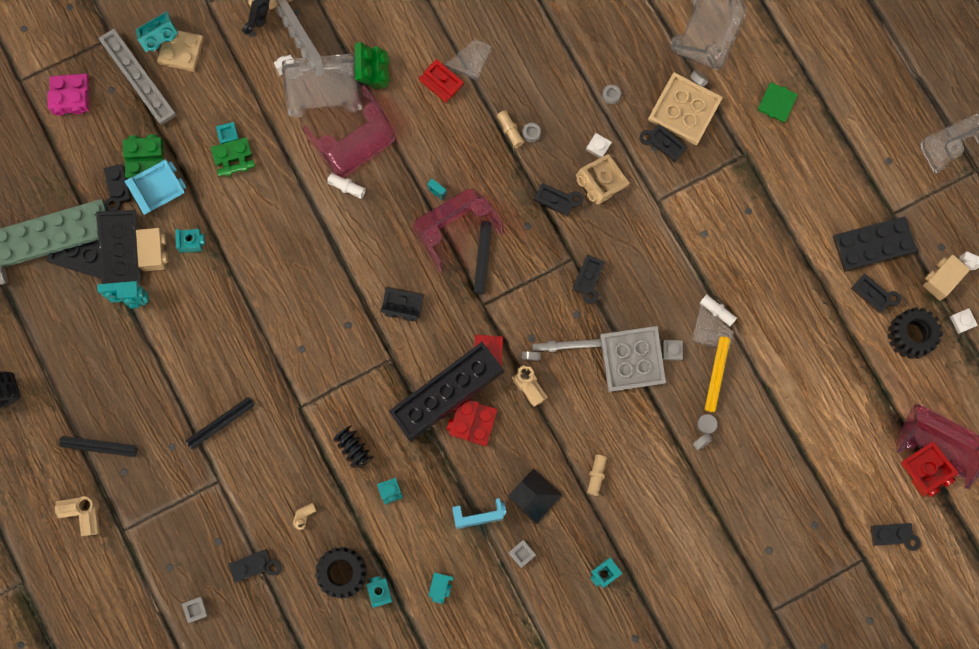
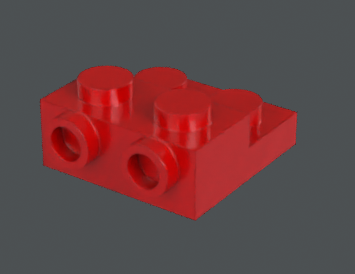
(472, 422)
(929, 470)

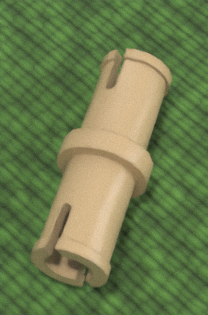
(510, 129)
(597, 475)

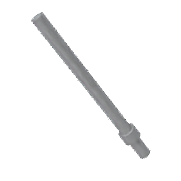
(552, 346)

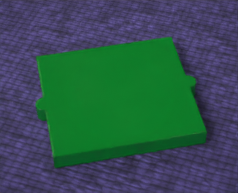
(777, 102)

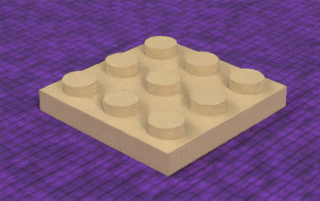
(685, 108)

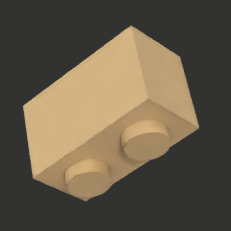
(151, 249)
(945, 277)

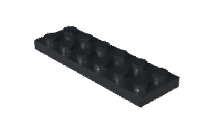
(446, 391)

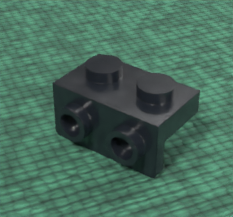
(402, 303)

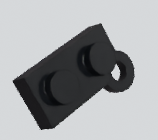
(257, 15)
(664, 141)
(117, 187)
(557, 200)
(587, 278)
(874, 294)
(894, 534)
(253, 565)

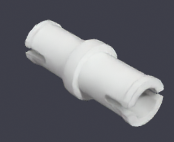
(346, 185)
(718, 310)

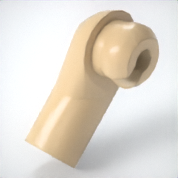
(301, 516)

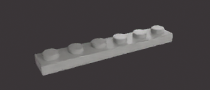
(300, 37)
(137, 77)

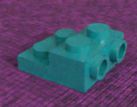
(156, 32)
(130, 293)

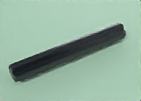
(482, 257)
(220, 423)
(98, 446)

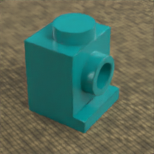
(195, 245)
(390, 491)
(612, 573)
(440, 587)
(385, 597)

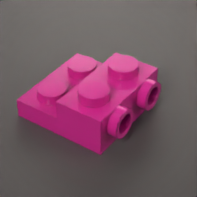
(68, 94)

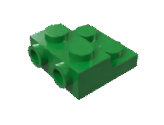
(371, 66)
(142, 153)

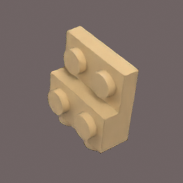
(601, 179)

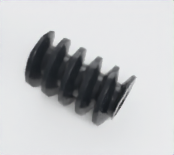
(351, 447)

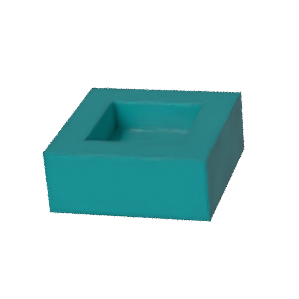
(227, 132)
(436, 189)

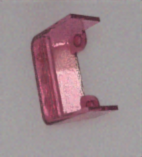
(359, 145)
(428, 225)
(955, 441)

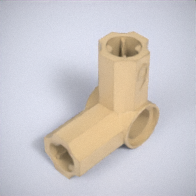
(527, 382)
(88, 518)

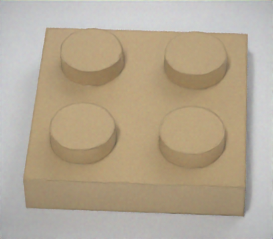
(181, 51)

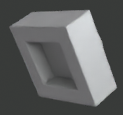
(672, 350)
(522, 553)
(195, 609)

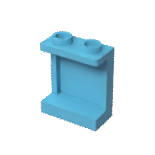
(156, 186)
(480, 518)

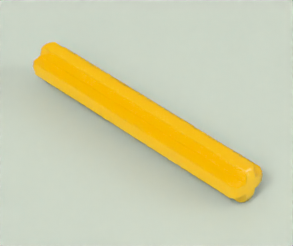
(717, 374)

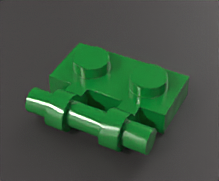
(231, 152)

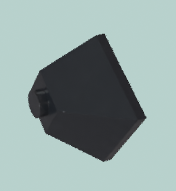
(534, 496)

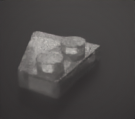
(471, 59)
(709, 329)

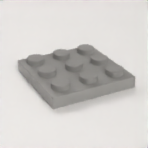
(632, 358)

